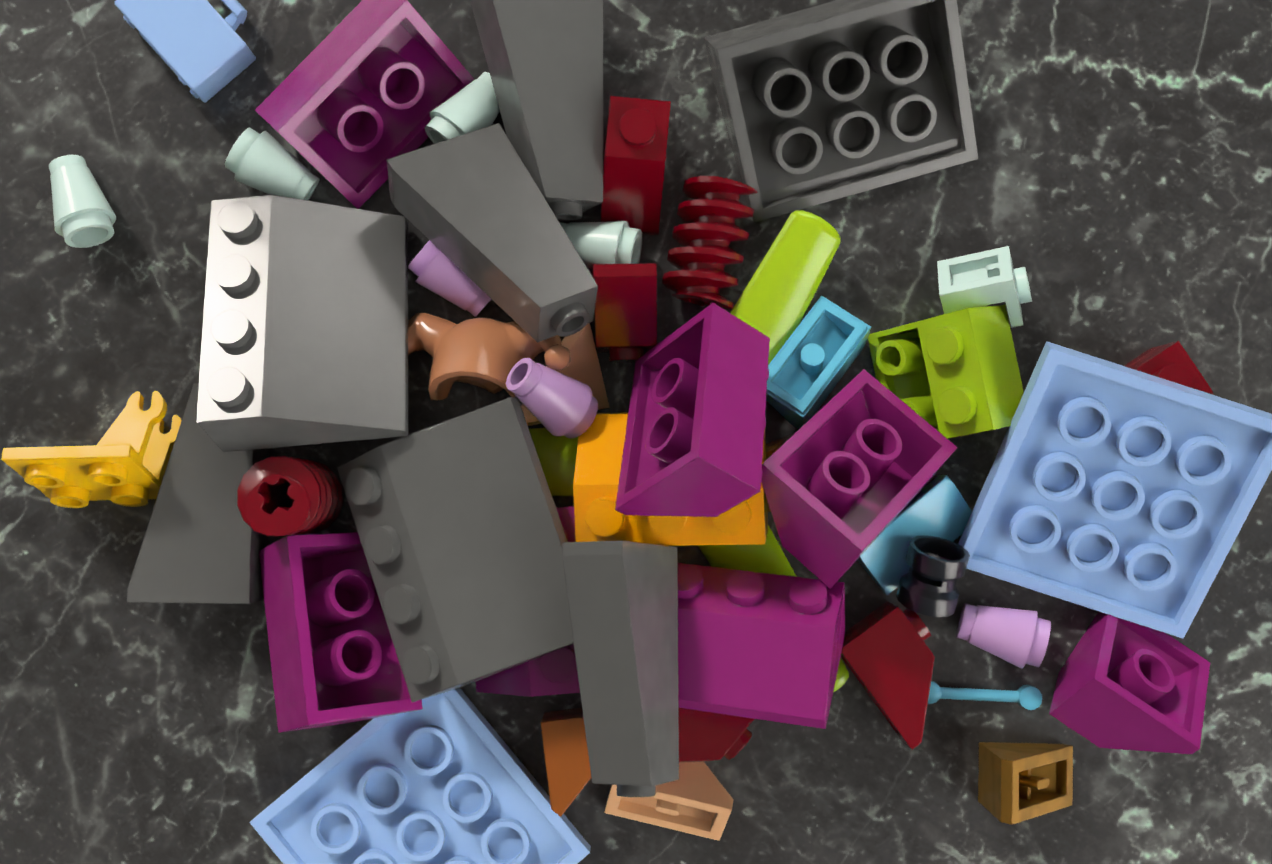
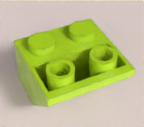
(953, 369)

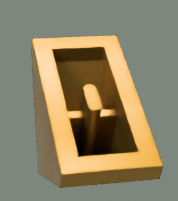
(1024, 779)

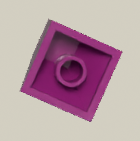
(1132, 689)

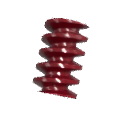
(707, 240)
(289, 496)

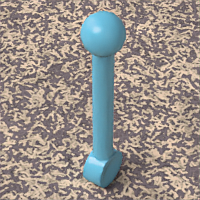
(1026, 696)

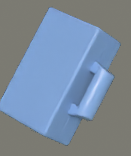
(193, 40)

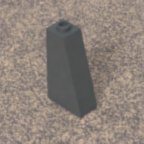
(550, 92)
(496, 228)
(196, 535)
(626, 659)

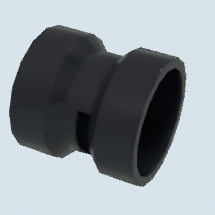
(932, 576)

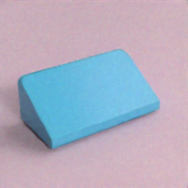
(814, 361)
(934, 511)

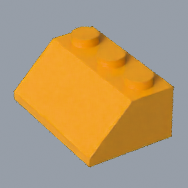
(596, 494)

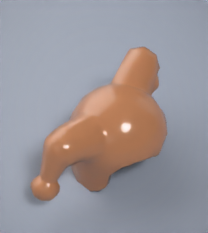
(477, 351)

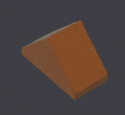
(565, 756)

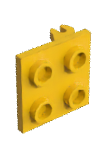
(121, 468)

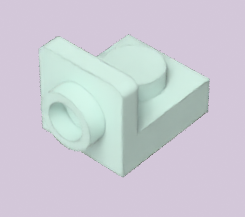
(982, 281)

